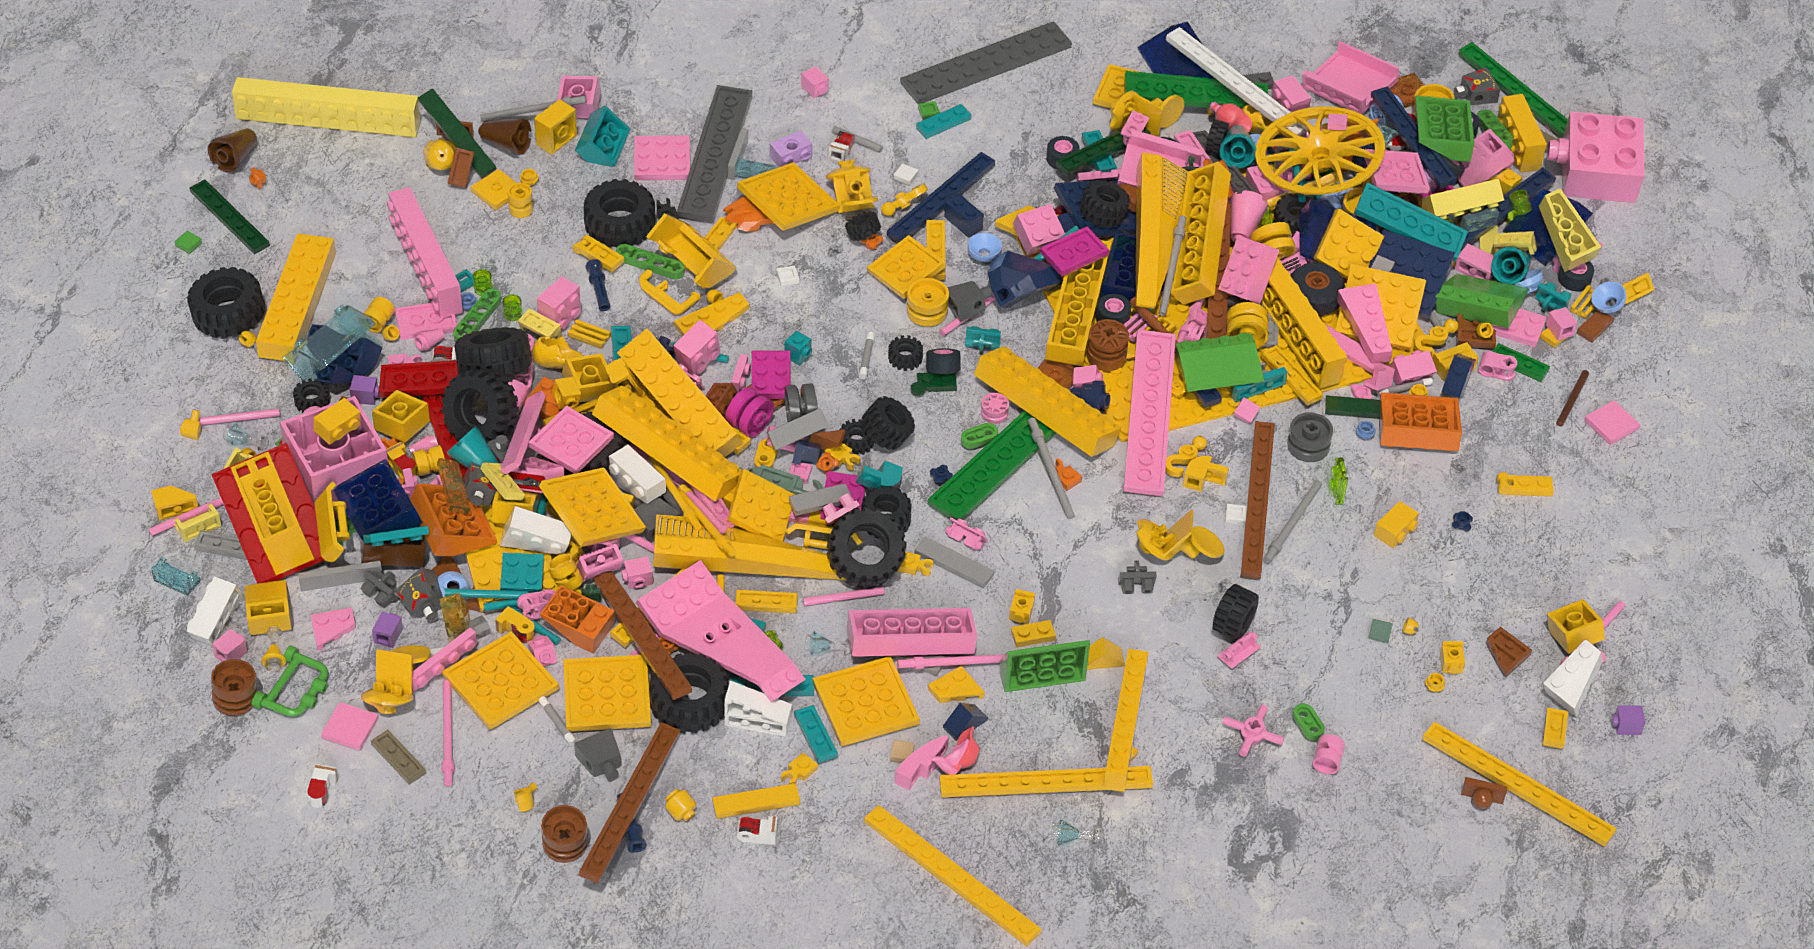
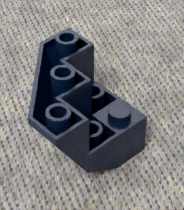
(1019, 276)
(355, 360)

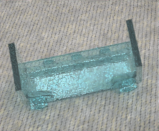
(328, 341)

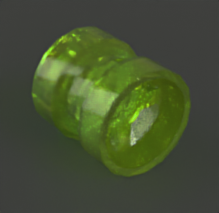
(1520, 202)
(482, 281)
(512, 307)

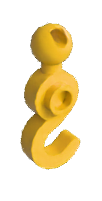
(902, 200)
(1437, 336)
(1184, 456)

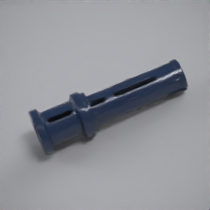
(597, 279)
(634, 836)

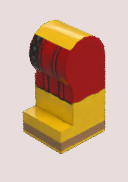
(398, 459)
(513, 621)

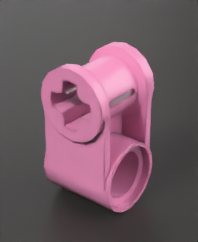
(1496, 364)
(536, 603)

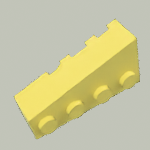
(1464, 199)
(1568, 231)

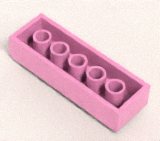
(911, 632)

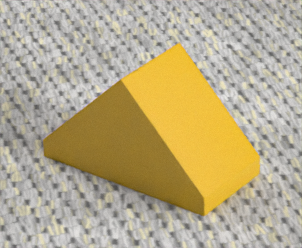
(1104, 655)

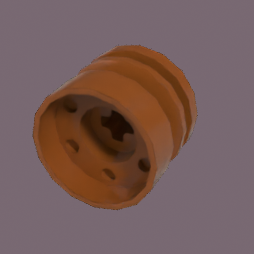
(1107, 345)
(233, 687)
(564, 833)

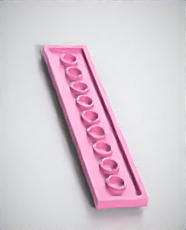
(1149, 413)

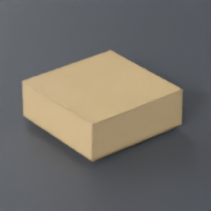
(901, 750)

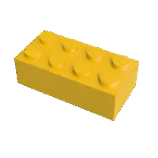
(1528, 140)

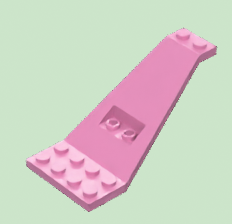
(695, 607)

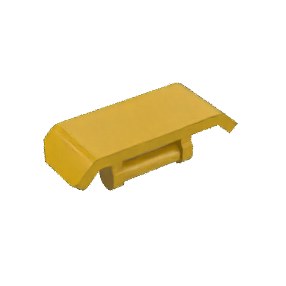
(328, 537)
(808, 542)

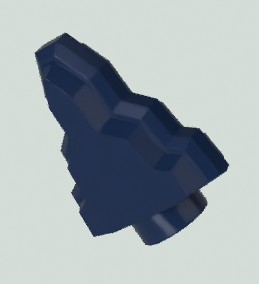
(1093, 395)

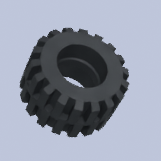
(1104, 203)
(1288, 211)
(888, 423)
(890, 501)
(1235, 612)

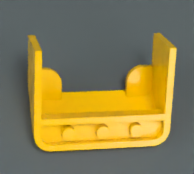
(692, 250)

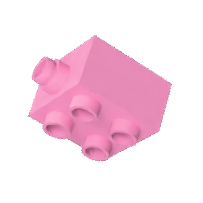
(1600, 156)
(335, 462)

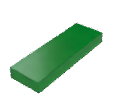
(1525, 364)

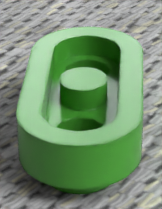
(978, 436)
(1309, 723)

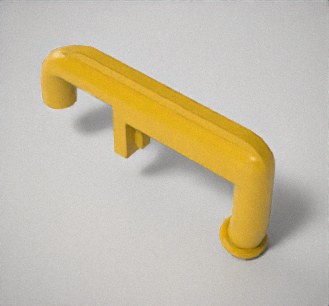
(663, 298)

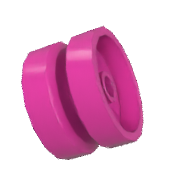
(749, 412)

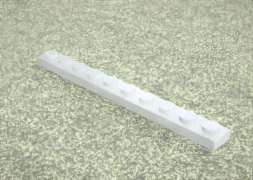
(1230, 78)

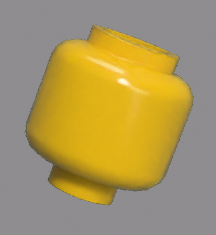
(680, 805)

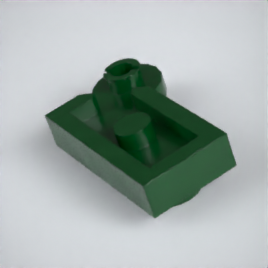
(934, 383)

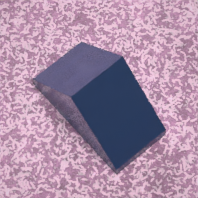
(963, 718)

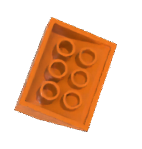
(1420, 421)
(450, 531)

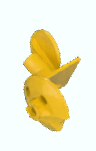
(1160, 113)
(852, 186)
(1181, 536)
(394, 677)

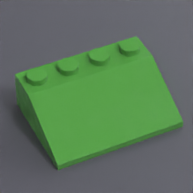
(1445, 126)
(1480, 300)
(1219, 362)
(1044, 666)

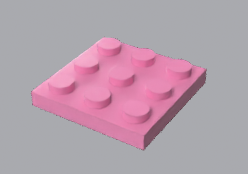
(661, 157)
(1400, 173)
(571, 440)

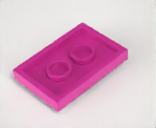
(1074, 251)
(770, 373)
(855, 489)

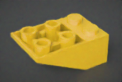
(503, 508)
(267, 607)

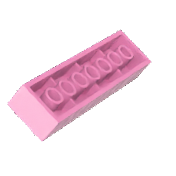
(424, 252)

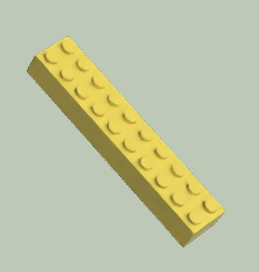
(326, 107)

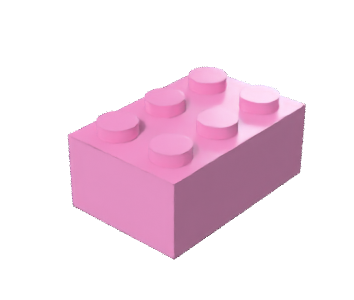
(1248, 269)

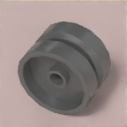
(799, 405)
(1310, 437)

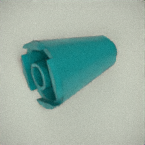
(1237, 147)
(1510, 265)
(472, 449)

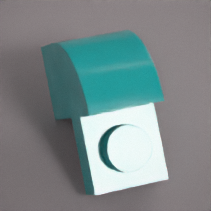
(887, 475)

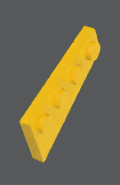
(714, 315)

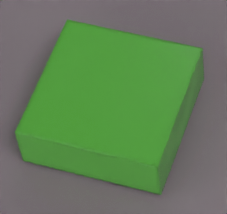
(928, 109)
(188, 242)

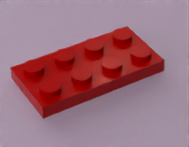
(417, 378)

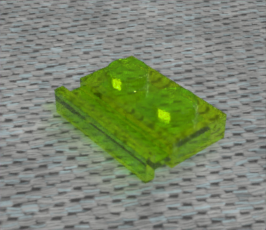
(1339, 481)

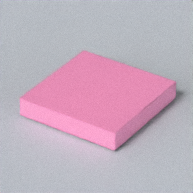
(1612, 422)
(349, 726)

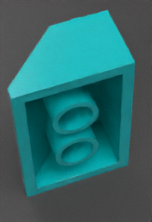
(602, 138)

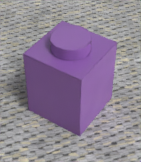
(364, 389)
(387, 629)
(1628, 720)

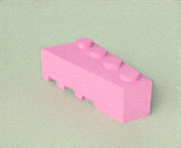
(1366, 316)

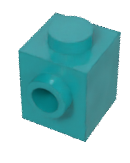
(799, 347)

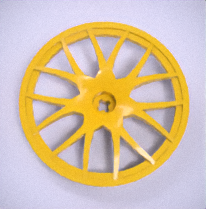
(1319, 150)

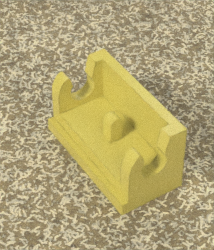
(1520, 240)
(539, 324)
(205, 522)

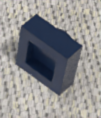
(1208, 397)

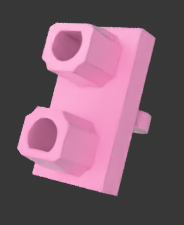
(833, 515)

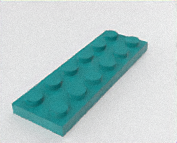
(1409, 220)

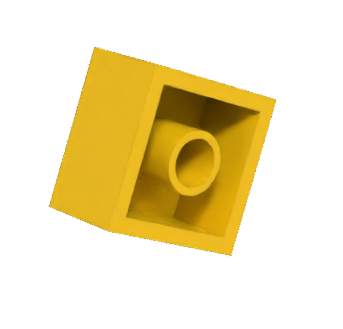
(555, 126)
(589, 375)
(400, 416)
(1574, 624)

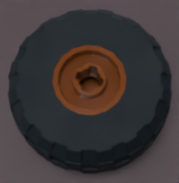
(1319, 285)

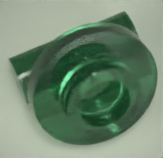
(1190, 164)
(592, 592)

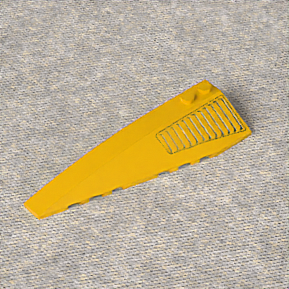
(1158, 208)
(682, 546)

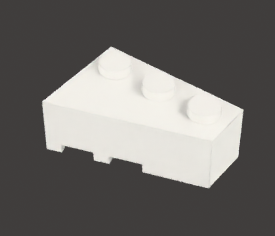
(636, 475)
(535, 532)
(214, 611)
(1574, 676)
(755, 712)

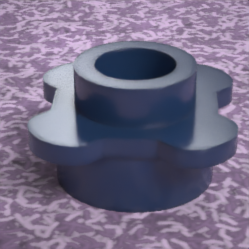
(941, 474)
(1462, 521)

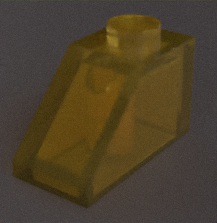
(455, 614)

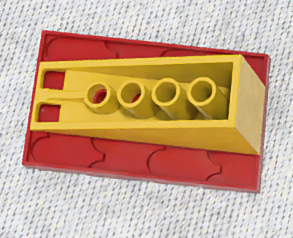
(271, 513)

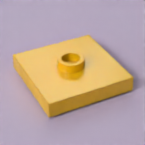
(493, 189)

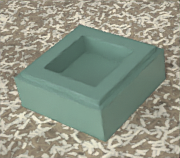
(1380, 630)

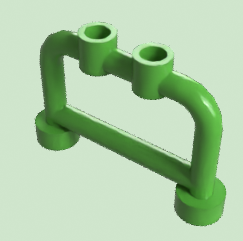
(308, 699)

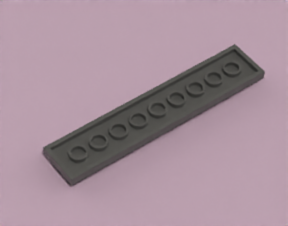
(985, 62)
(713, 153)

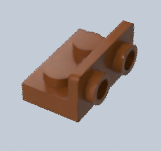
(721, 396)

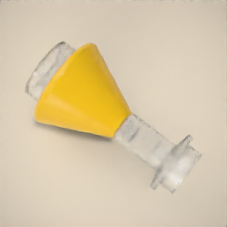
(273, 659)

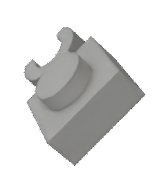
(479, 625)

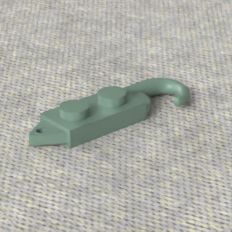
(783, 479)

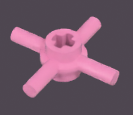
(1253, 730)

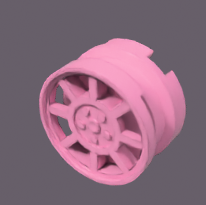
(1195, 332)
(994, 409)

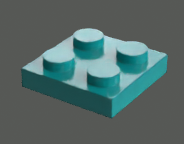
(522, 572)

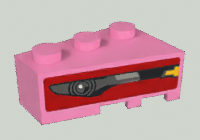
(534, 471)

